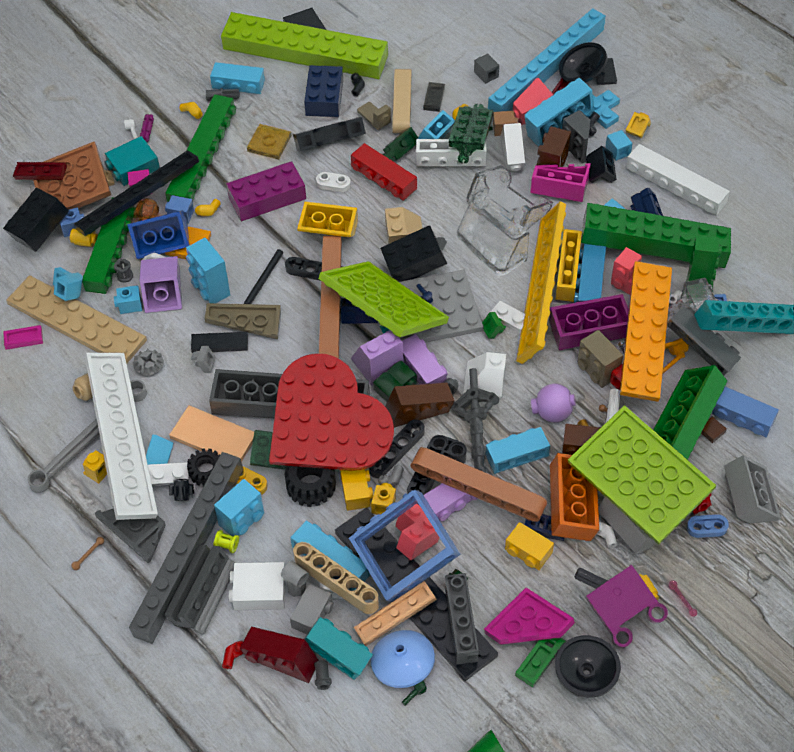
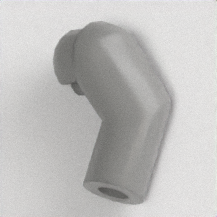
(394, 478)

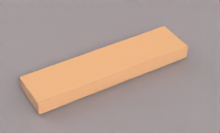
(395, 613)

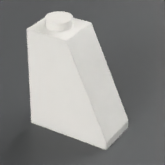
(513, 146)

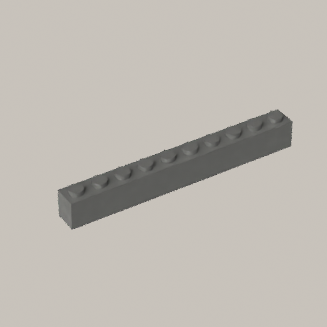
(194, 532)

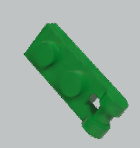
(538, 660)

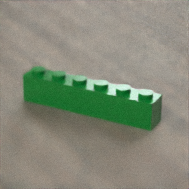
(107, 252)

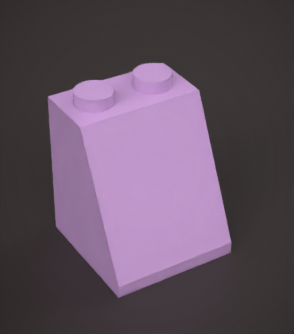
(161, 284)
(378, 355)

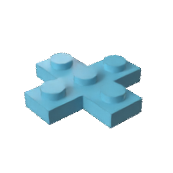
(603, 106)

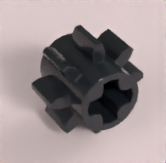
(181, 489)

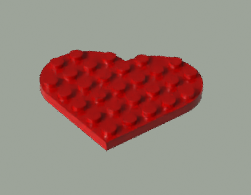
(326, 420)

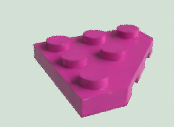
(528, 619)

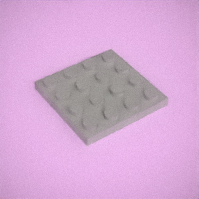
(454, 298)

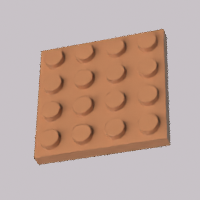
(83, 179)

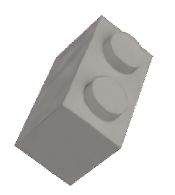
(312, 605)

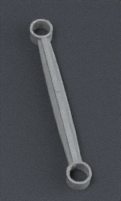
(75, 447)

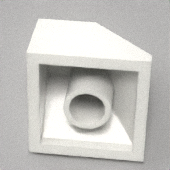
(489, 372)

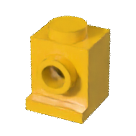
(92, 464)
(383, 497)

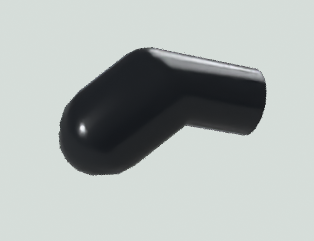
(593, 117)

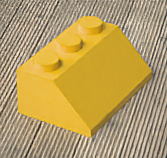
(328, 219)

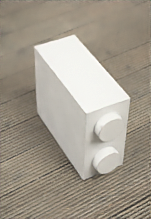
(257, 586)

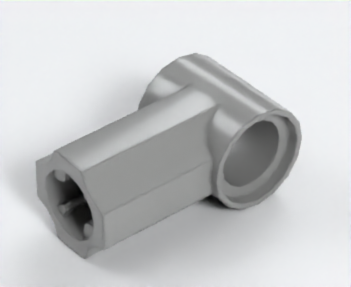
(295, 578)

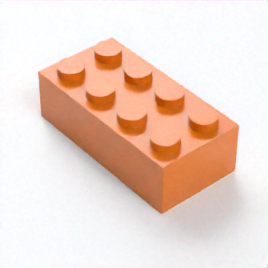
(572, 502)

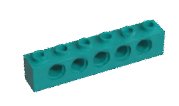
(745, 317)

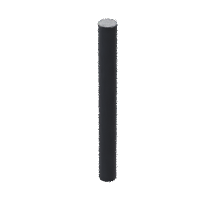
(264, 276)

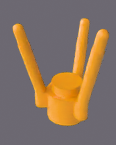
(678, 348)

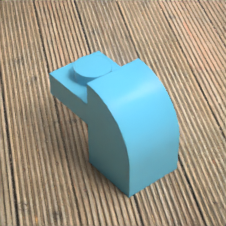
(67, 284)

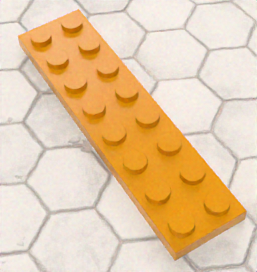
(646, 331)

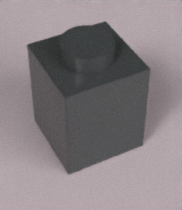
(486, 68)

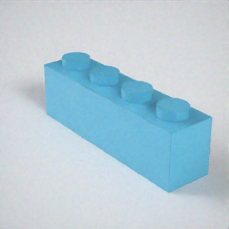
(330, 547)

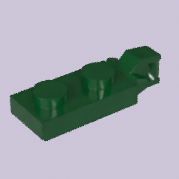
(400, 144)

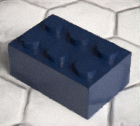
(324, 91)

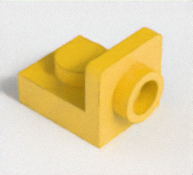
(638, 124)

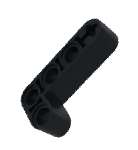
(449, 448)

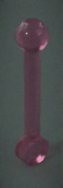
(673, 585)

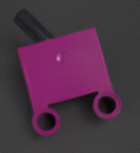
(620, 600)

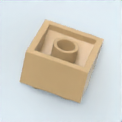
(401, 223)

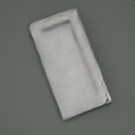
(434, 96)

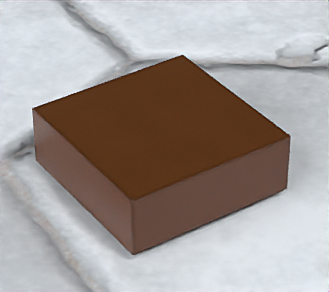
(713, 430)

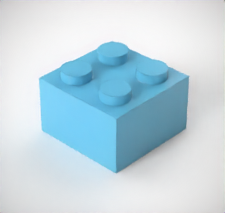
(239, 508)

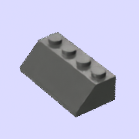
(704, 342)

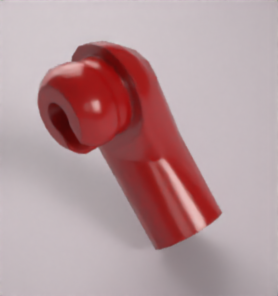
(231, 653)

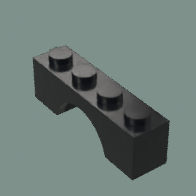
(329, 133)

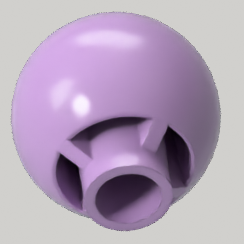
(553, 403)

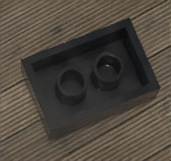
(36, 219)
(413, 255)

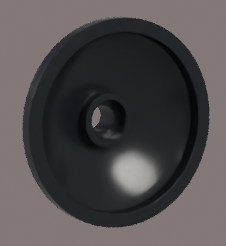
(583, 62)
(588, 654)

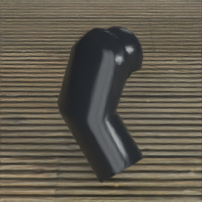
(358, 84)

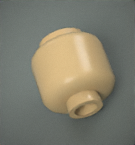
(82, 388)

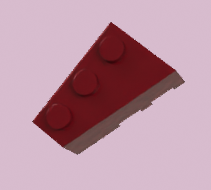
(280, 652)

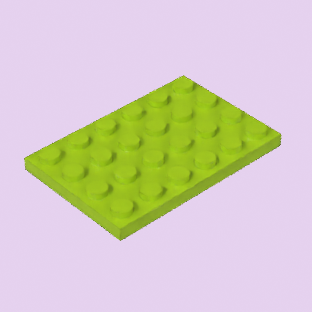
(383, 298)
(641, 474)

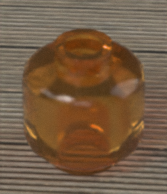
(146, 209)

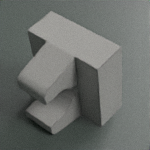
(204, 359)

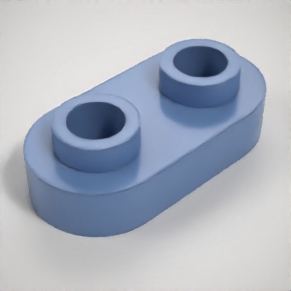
(706, 525)

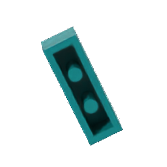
(338, 648)

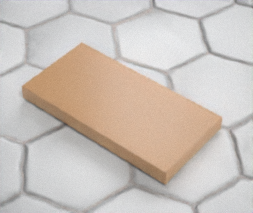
(207, 431)

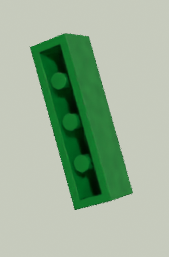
(704, 259)

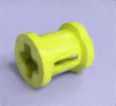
(226, 541)

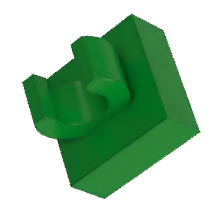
(492, 325)

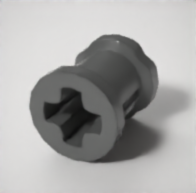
(128, 273)

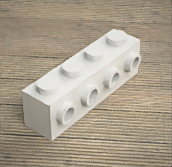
(438, 153)

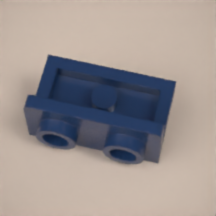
(353, 315)

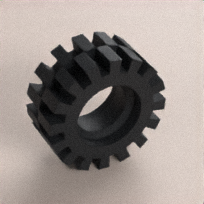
(199, 459)

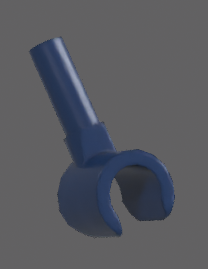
(425, 295)

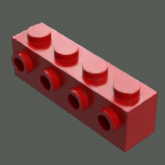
(383, 171)

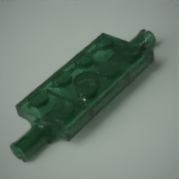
(470, 130)

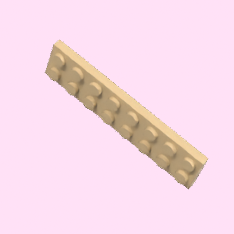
(75, 319)

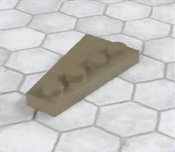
(254, 318)

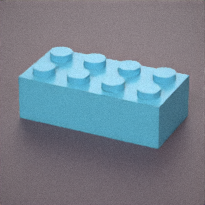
(551, 112)

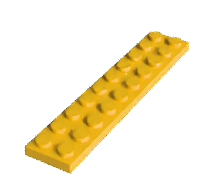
(541, 283)

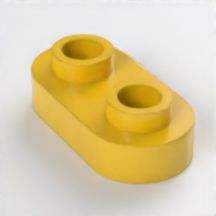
(252, 477)

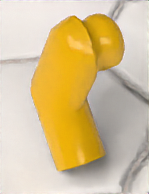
(193, 109)
(208, 210)

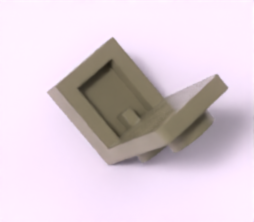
(375, 116)

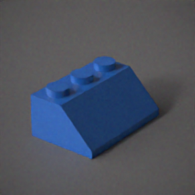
(159, 234)

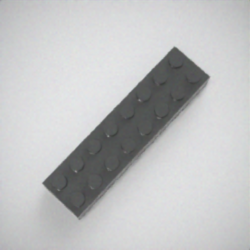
(251, 393)

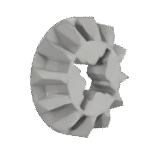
(151, 367)

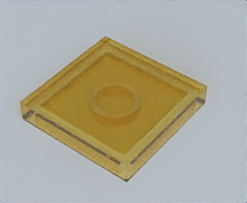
(269, 141)

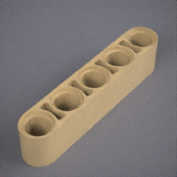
(402, 100)
(339, 586)

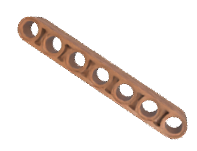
(479, 484)

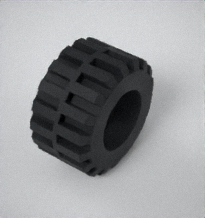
(309, 492)

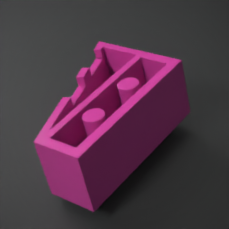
(561, 182)

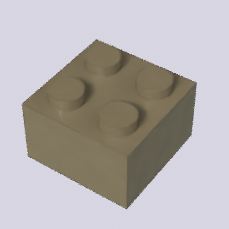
(598, 358)

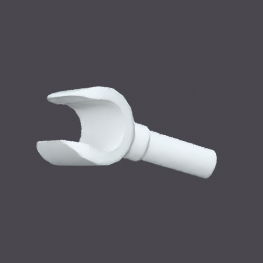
(129, 125)

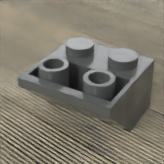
(579, 126)

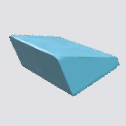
(159, 450)

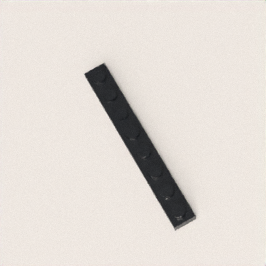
(136, 193)

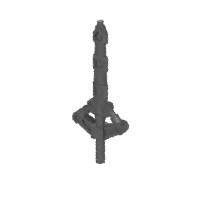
(475, 415)

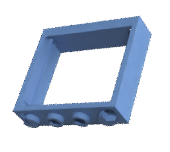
(420, 574)

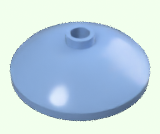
(404, 667)

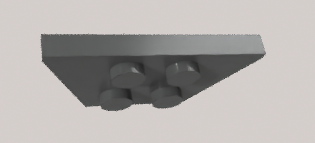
(138, 534)

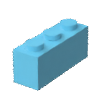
(239, 77)
(517, 450)

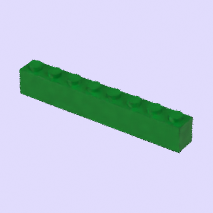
(204, 145)

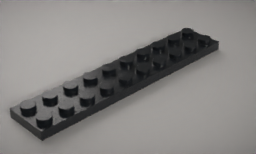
(434, 618)

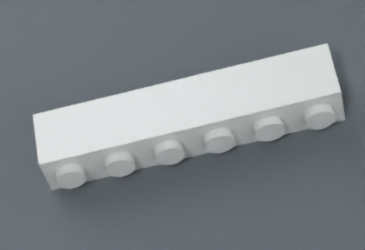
(677, 179)

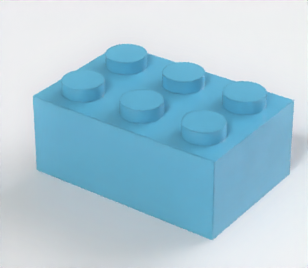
(208, 271)

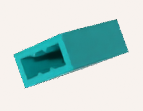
(131, 157)

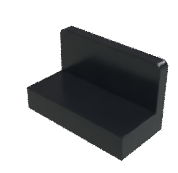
(608, 75)
(601, 165)

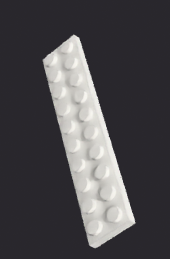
(120, 437)

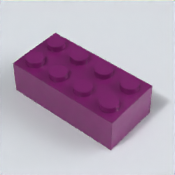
(266, 191)
(580, 319)

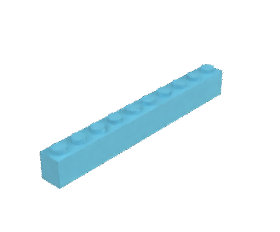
(547, 61)

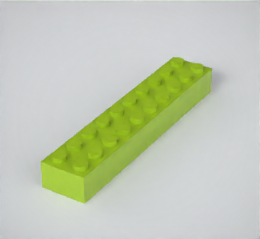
(304, 45)

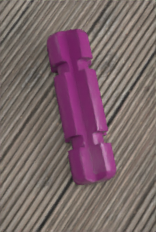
(147, 127)

